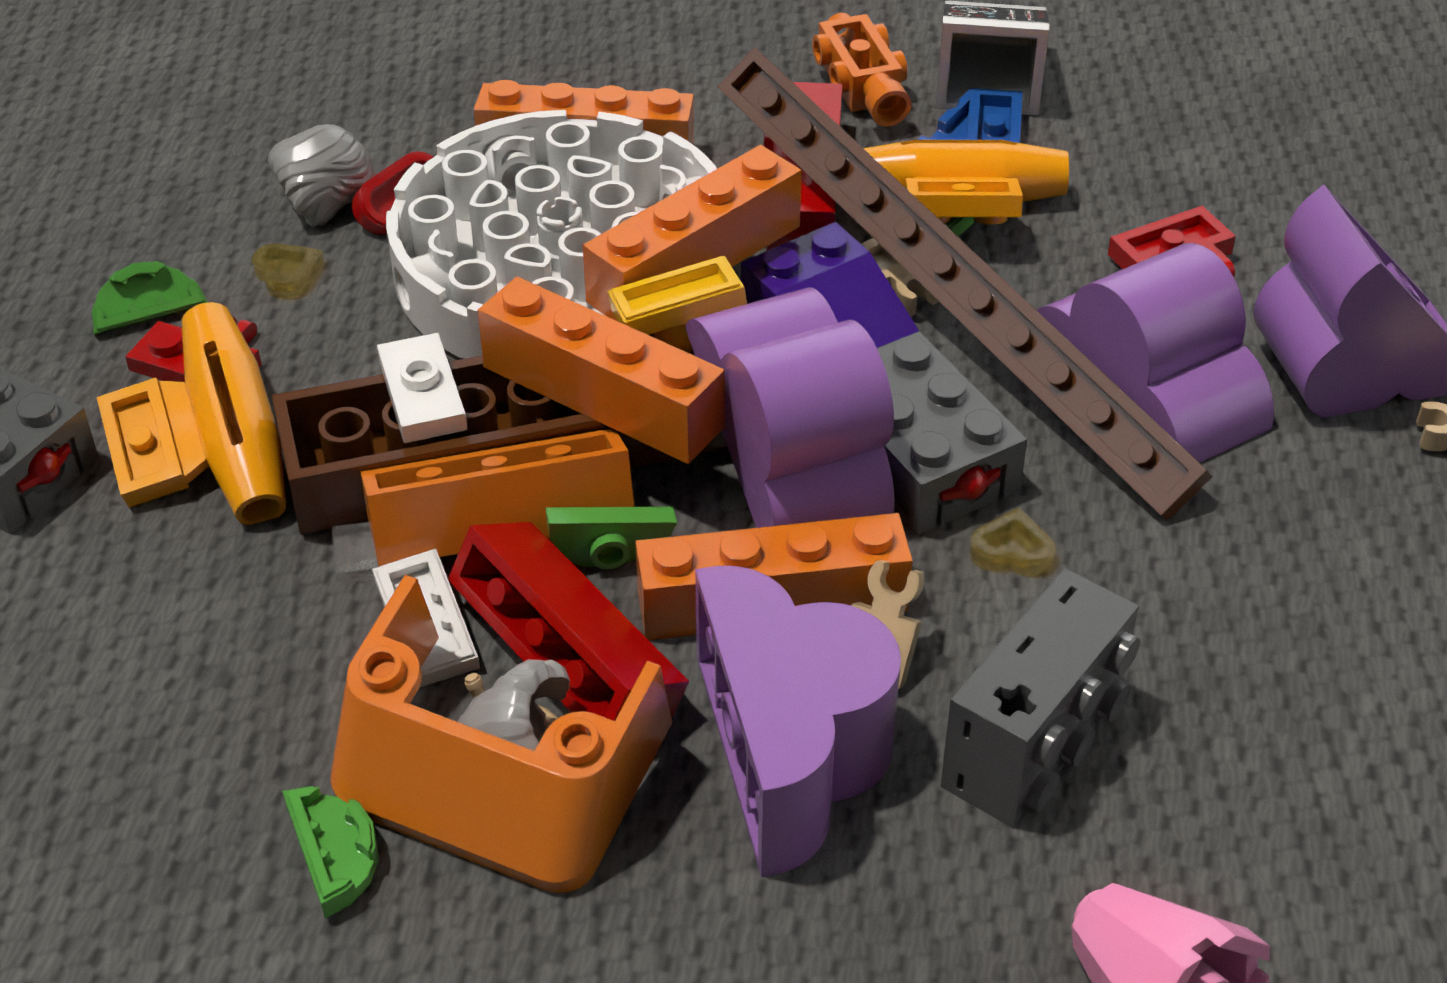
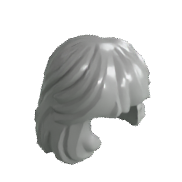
(320, 170)
(510, 705)

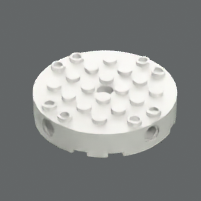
(521, 204)

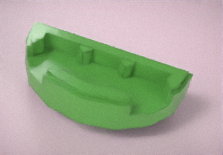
(143, 294)
(606, 534)
(335, 844)

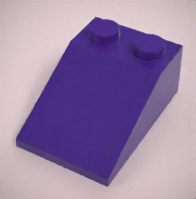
(837, 269)

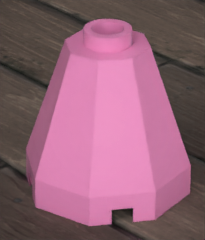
(1150, 940)

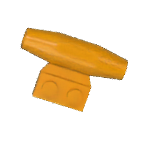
(975, 176)
(216, 418)

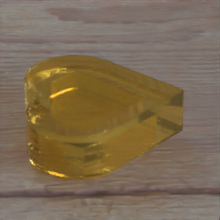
(287, 268)
(1012, 544)

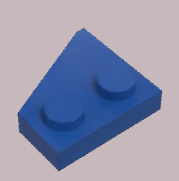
(982, 116)

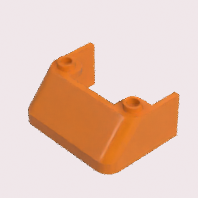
(474, 794)

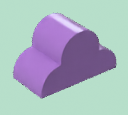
(1349, 316)
(1174, 346)
(801, 408)
(797, 704)

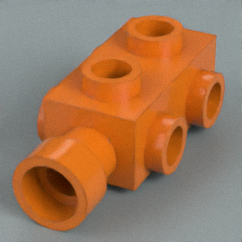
(864, 66)

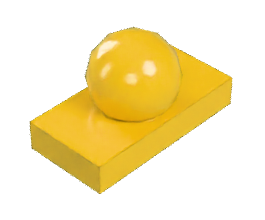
(669, 300)

